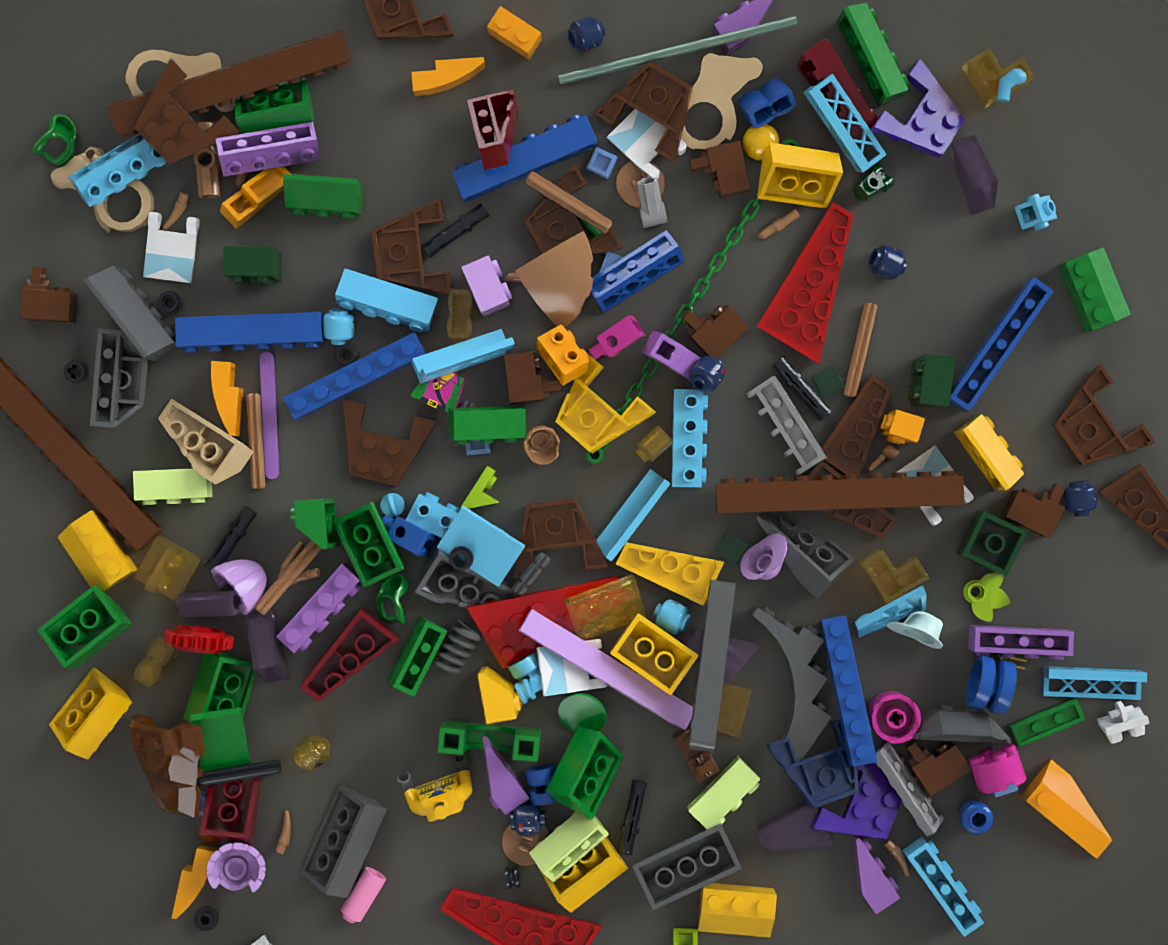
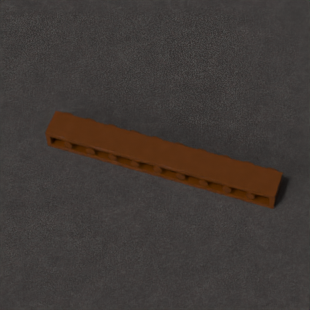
(242, 79)
(75, 461)
(840, 493)

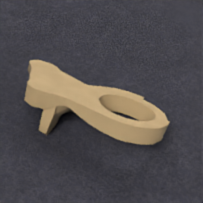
(190, 65)
(716, 84)
(60, 179)

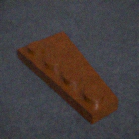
(853, 435)
(1141, 501)
(872, 520)

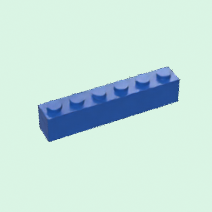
(531, 155)
(249, 330)
(999, 344)
(354, 377)
(847, 691)

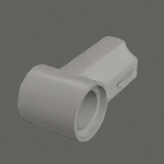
(652, 208)

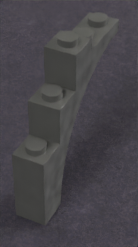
(806, 718)

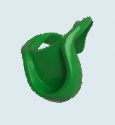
(60, 127)
(393, 588)

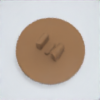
(627, 183)
(518, 847)

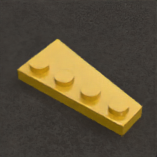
(673, 570)

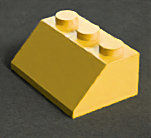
(799, 175)
(989, 452)
(97, 551)
(653, 654)
(498, 696)
(90, 714)
(587, 875)
(737, 910)

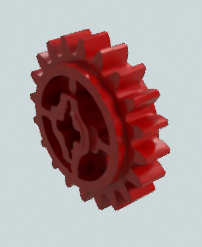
(198, 639)

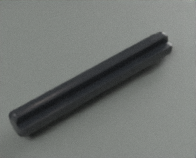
(239, 772)

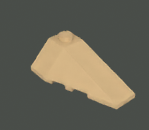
(207, 447)

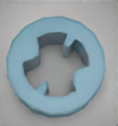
(525, 691)

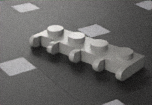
(789, 424)
(908, 789)

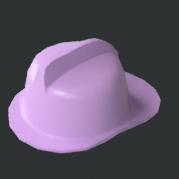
(764, 558)

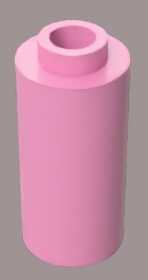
(362, 895)

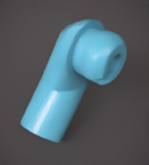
(1009, 80)

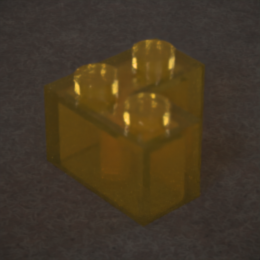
(986, 73)
(892, 581)

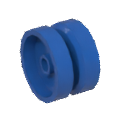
(991, 684)

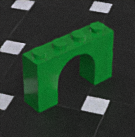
(461, 736)

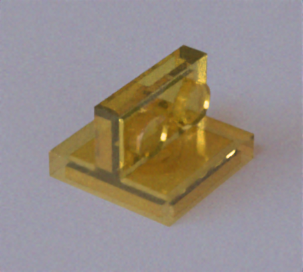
(166, 568)

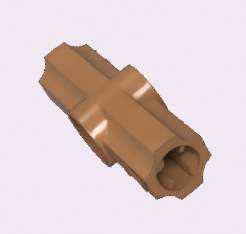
(207, 175)

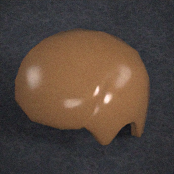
(541, 445)

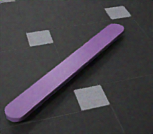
(269, 415)

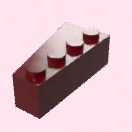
(821, 62)
(353, 648)

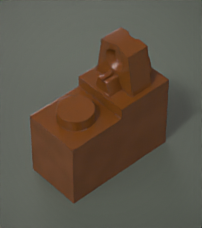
(728, 167)
(42, 303)
(718, 332)
(523, 381)
(1038, 513)
(700, 762)
(937, 769)

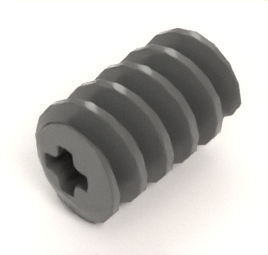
(457, 648)

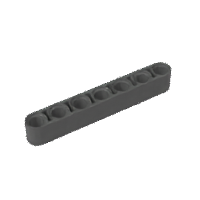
(711, 666)

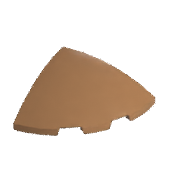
(560, 279)

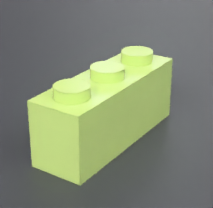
(170, 485)
(724, 793)
(567, 845)

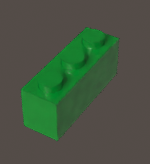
(486, 424)
(416, 656)

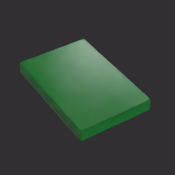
(222, 738)

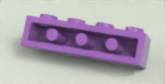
(268, 149)
(319, 608)
(1021, 640)

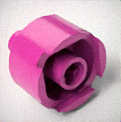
(904, 725)
(997, 769)

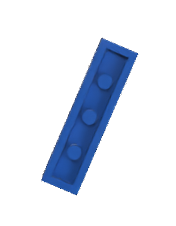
(634, 269)

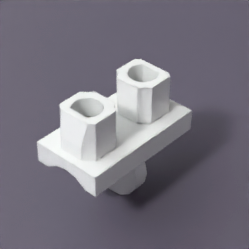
(1121, 720)

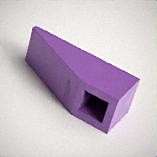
(746, 16)
(670, 354)
(871, 880)

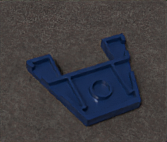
(822, 776)

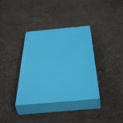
(491, 547)

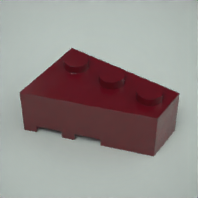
(494, 126)

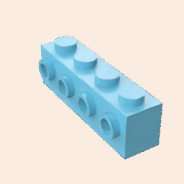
(115, 170)
(386, 300)
(688, 438)
(432, 515)
(943, 887)

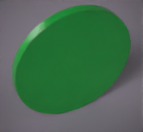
(582, 711)

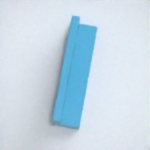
(837, 129)
(461, 355)
(631, 514)
(1097, 675)

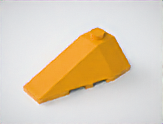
(1063, 804)

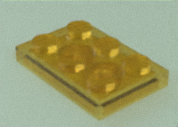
(605, 607)

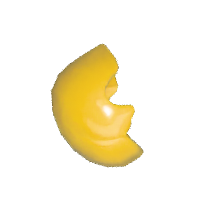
(757, 140)

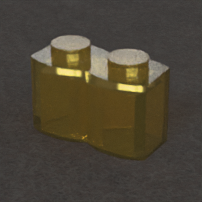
(461, 308)
(653, 445)
(155, 665)

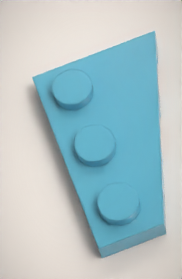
(892, 612)

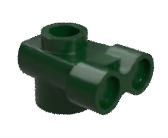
(872, 183)

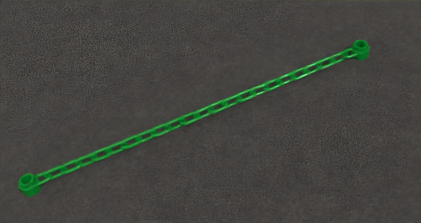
(689, 306)

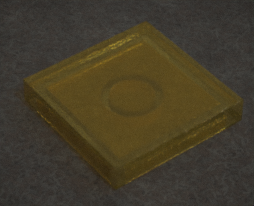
(733, 709)

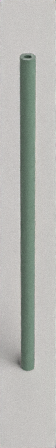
(678, 50)

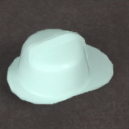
(920, 627)

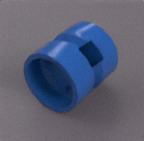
(536, 778)

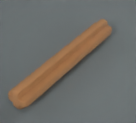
(568, 202)
(860, 350)
(255, 440)
(287, 578)

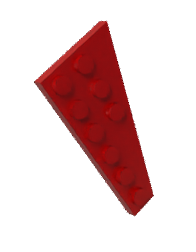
(806, 297)
(502, 619)
(515, 923)

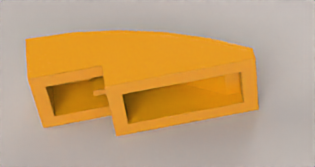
(446, 76)
(253, 196)
(226, 396)
(193, 879)

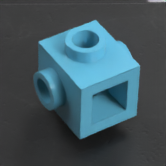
(1036, 212)

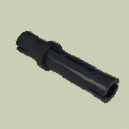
(454, 231)
(802, 388)
(236, 531)
(627, 843)

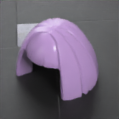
(246, 578)
(236, 867)

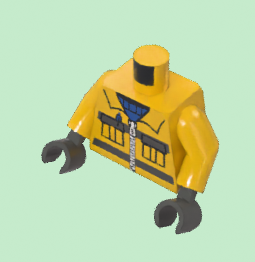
(441, 796)

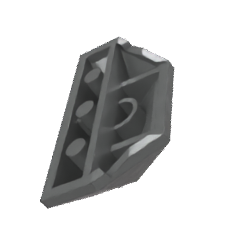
(118, 379)
(960, 725)

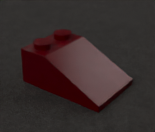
(230, 812)

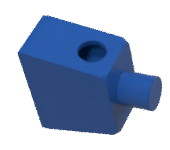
(415, 539)

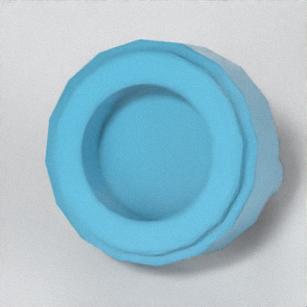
(392, 504)

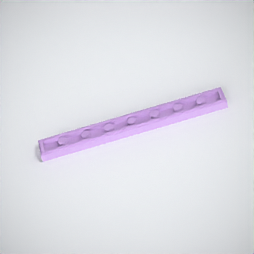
(606, 669)

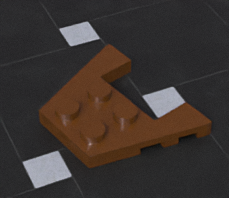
(401, 21)
(657, 96)
(170, 127)
(553, 224)
(400, 251)
(1088, 429)
(379, 455)
(557, 526)

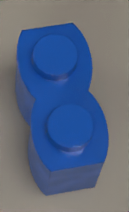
(769, 101)

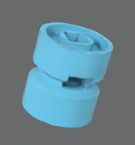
(527, 669)

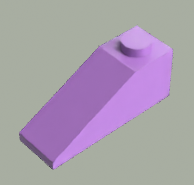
(504, 785)

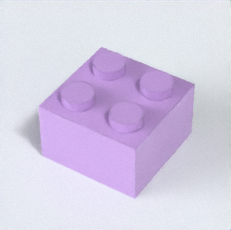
(485, 285)

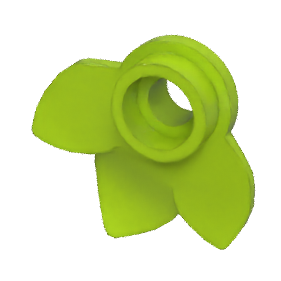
(988, 597)

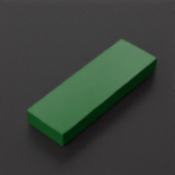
(1046, 722)

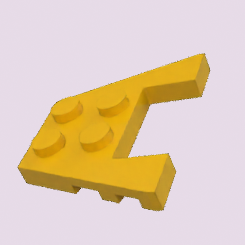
(591, 418)

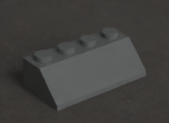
(132, 312)
(343, 842)
(686, 866)

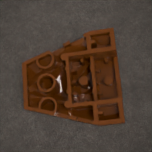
(170, 763)

